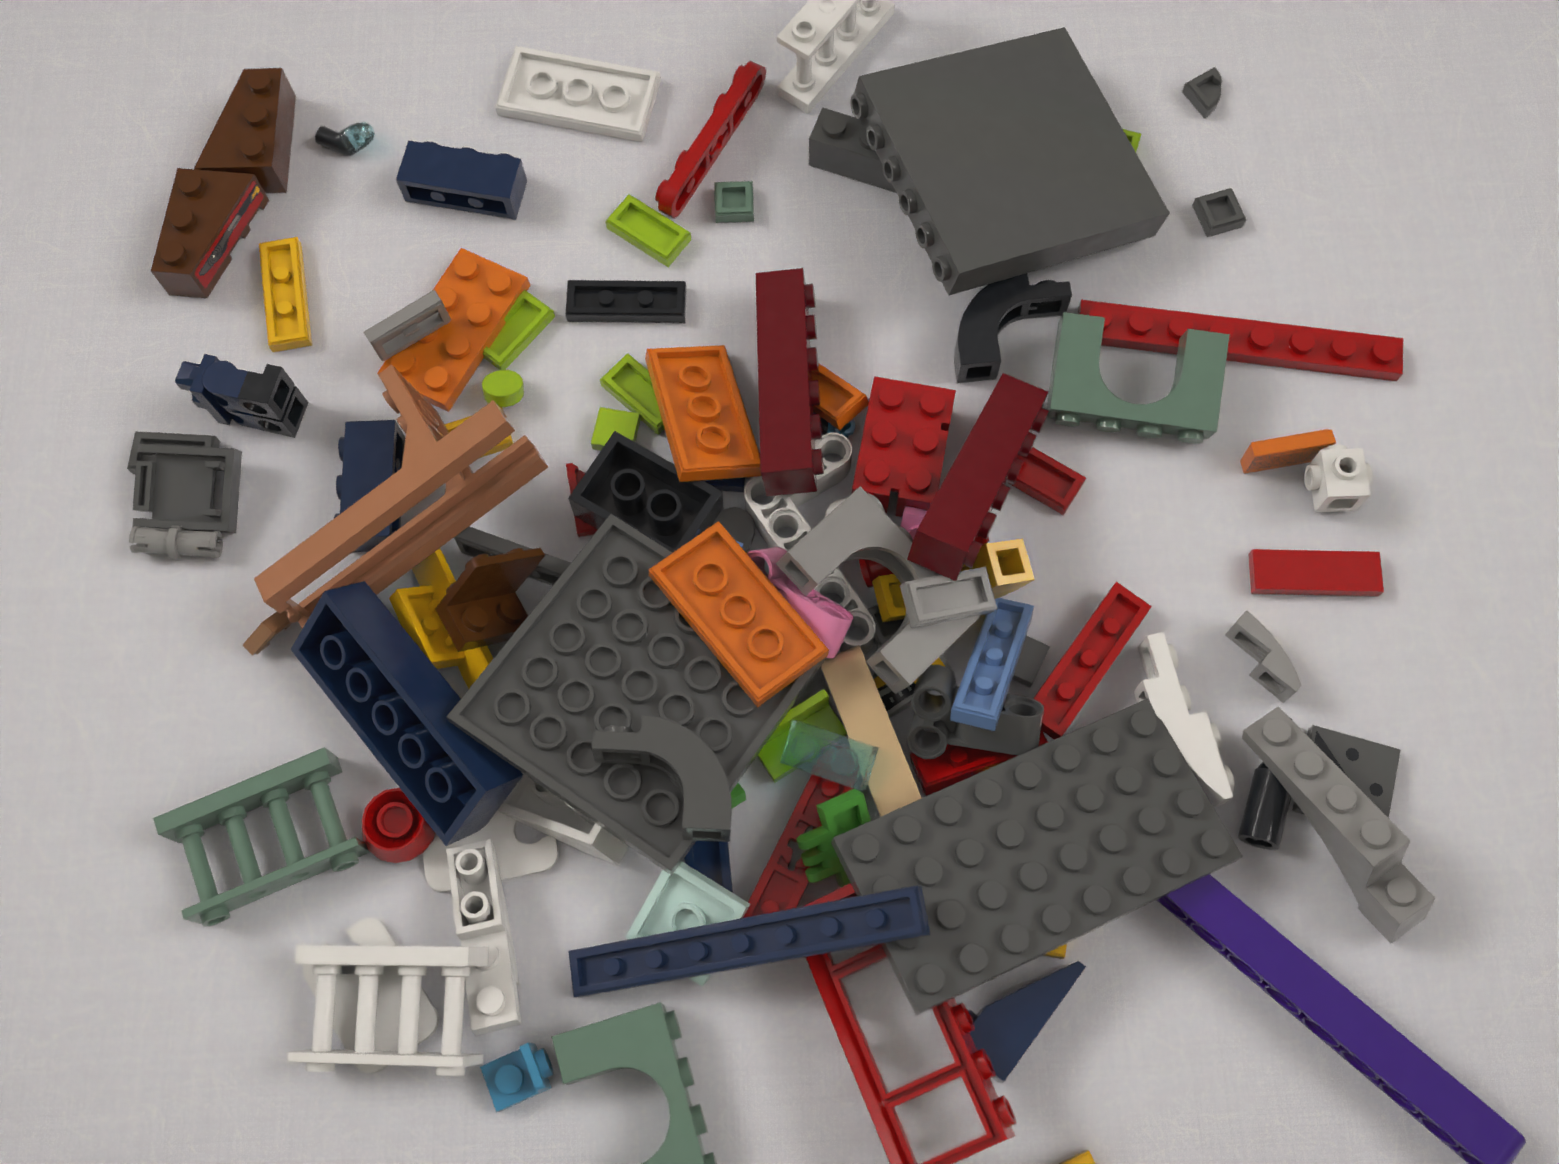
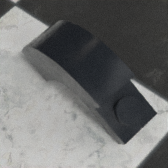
(993, 309)

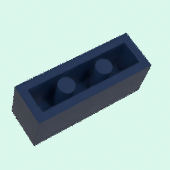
(462, 179)
(369, 456)

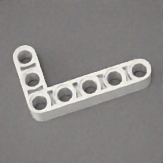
(784, 513)

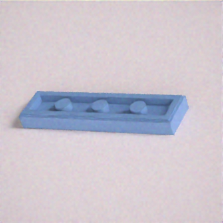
(992, 665)

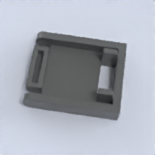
(182, 487)

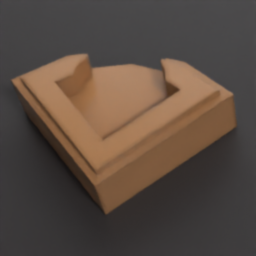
(266, 632)

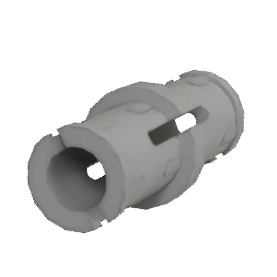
(176, 542)

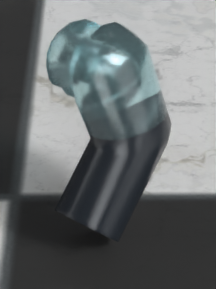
(347, 140)

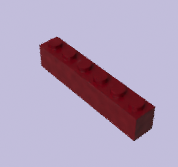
(786, 383)
(978, 478)

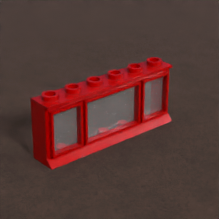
(915, 1072)

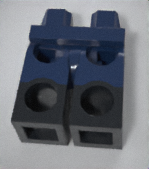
(247, 397)

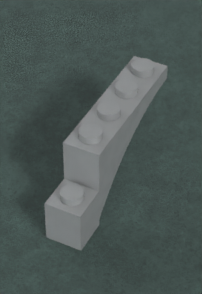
(1348, 822)

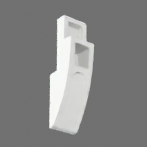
(1192, 733)
(484, 922)

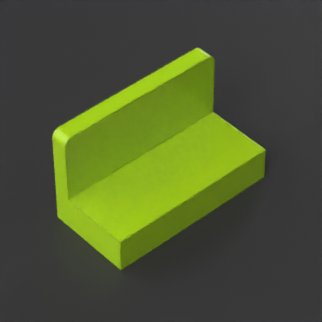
(811, 711)

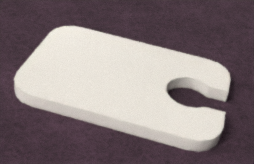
(512, 856)
(375, 933)

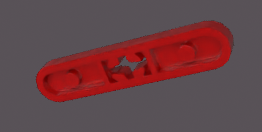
(696, 162)
(778, 886)

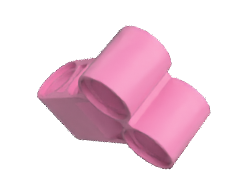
(820, 613)

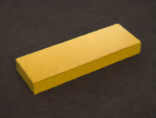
(285, 294)

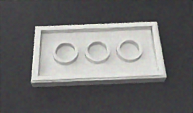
(578, 94)

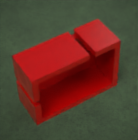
(904, 442)

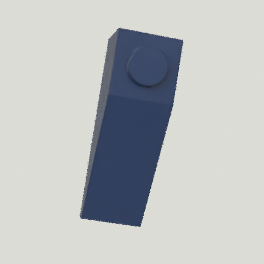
(1013, 1022)

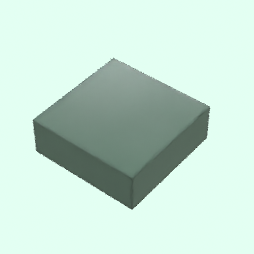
(734, 201)

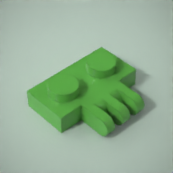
(836, 818)

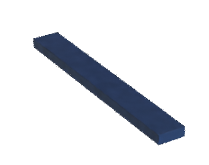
(750, 941)

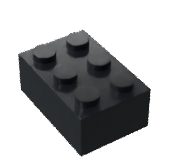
(644, 494)

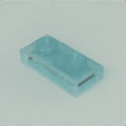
(829, 755)

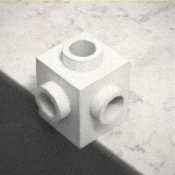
(1338, 479)

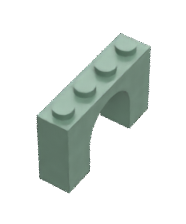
(1081, 395)
(644, 1043)

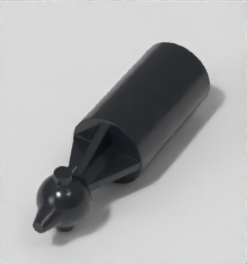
(1264, 811)

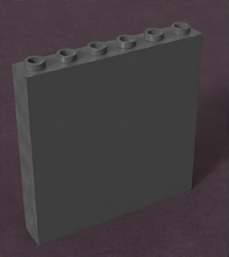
(1007, 159)

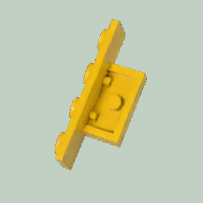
(420, 620)

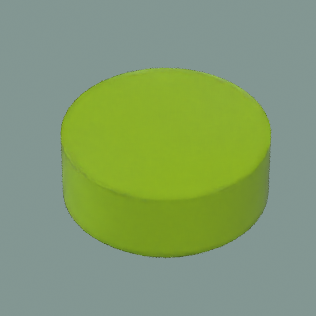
(503, 387)

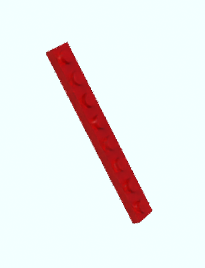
(1253, 340)

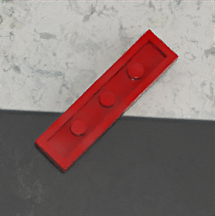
(1089, 658)

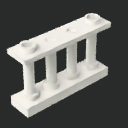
(826, 41)
(370, 963)

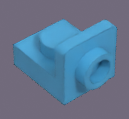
(518, 1076)

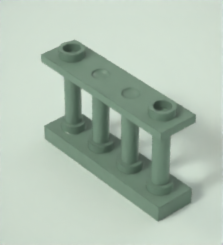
(229, 809)

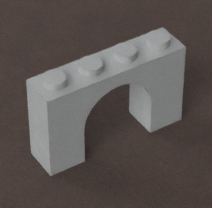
(865, 531)

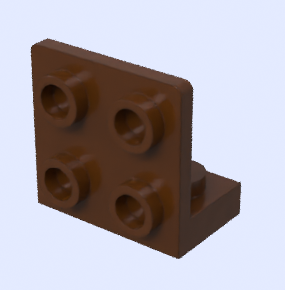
(483, 600)

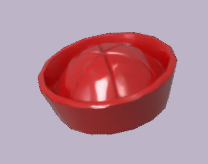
(395, 828)

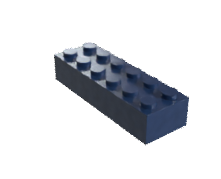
(401, 711)

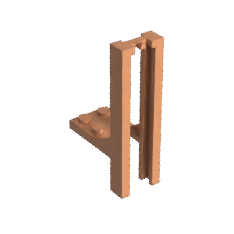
(429, 461)

